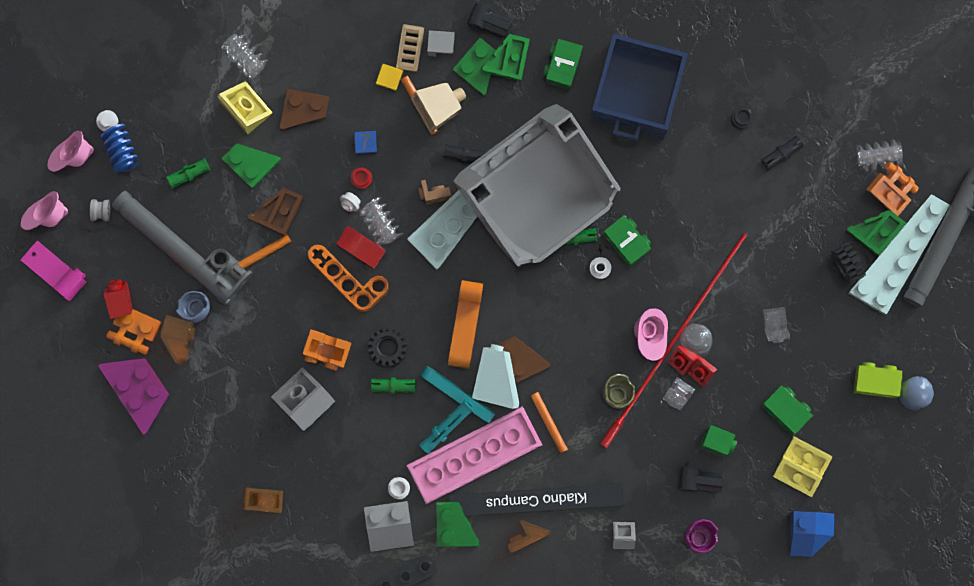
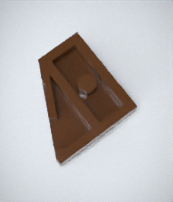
(303, 108)
(278, 211)
(523, 359)

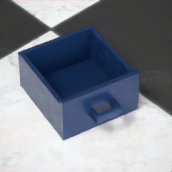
(638, 87)

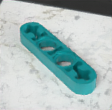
(457, 393)

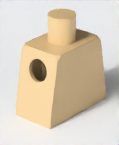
(438, 104)

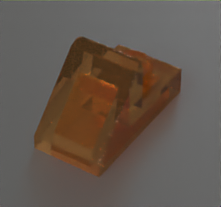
(262, 500)
(533, 534)

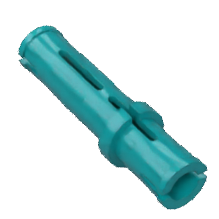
(440, 433)

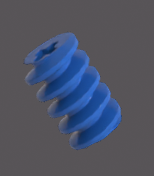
(118, 150)

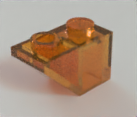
(176, 336)

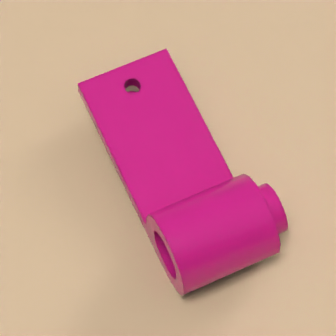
(54, 271)

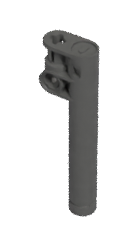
(943, 242)
(217, 279)

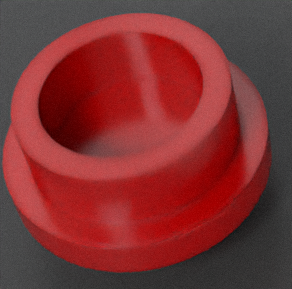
(361, 178)

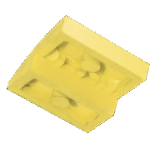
(802, 466)

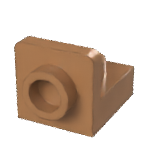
(437, 194)

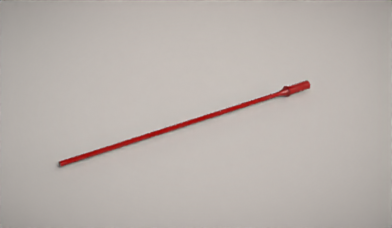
(618, 423)

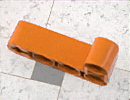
(344, 276)
(465, 324)

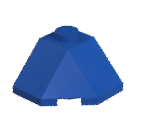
(809, 532)

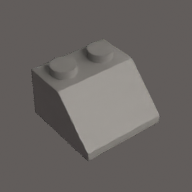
(303, 399)
(388, 526)

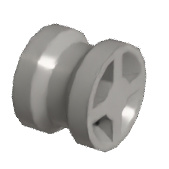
(99, 210)

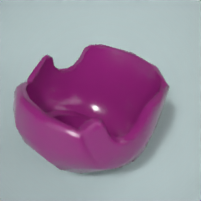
(701, 536)

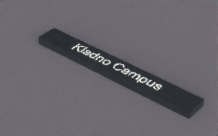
(540, 499)

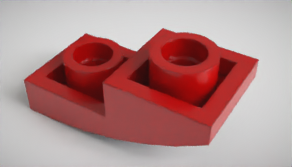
(361, 247)
(692, 364)

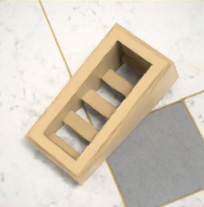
(413, 30)

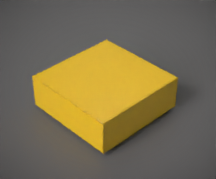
(389, 77)

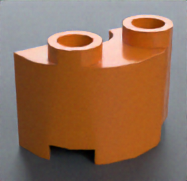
(326, 349)

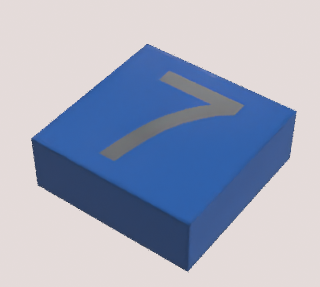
(365, 142)

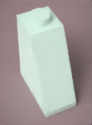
(496, 379)

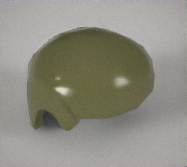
(618, 391)

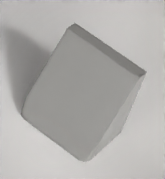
(623, 535)

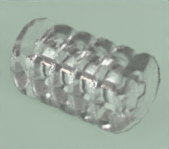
(243, 55)
(879, 154)
(380, 222)

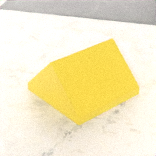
(245, 106)

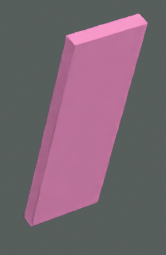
(474, 455)

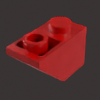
(118, 298)

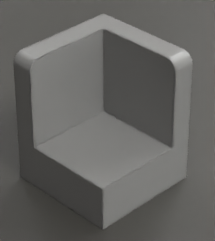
(440, 42)

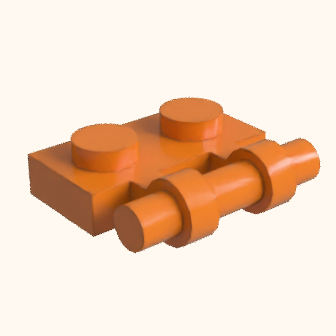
(888, 193)
(137, 324)

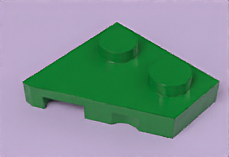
(508, 58)
(471, 64)
(250, 163)
(877, 231)
(453, 526)

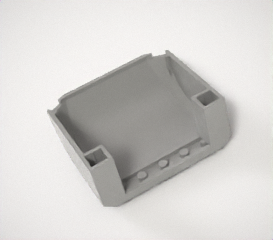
(539, 186)

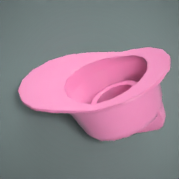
(71, 152)
(44, 212)
(652, 334)

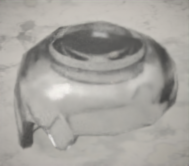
(696, 339)

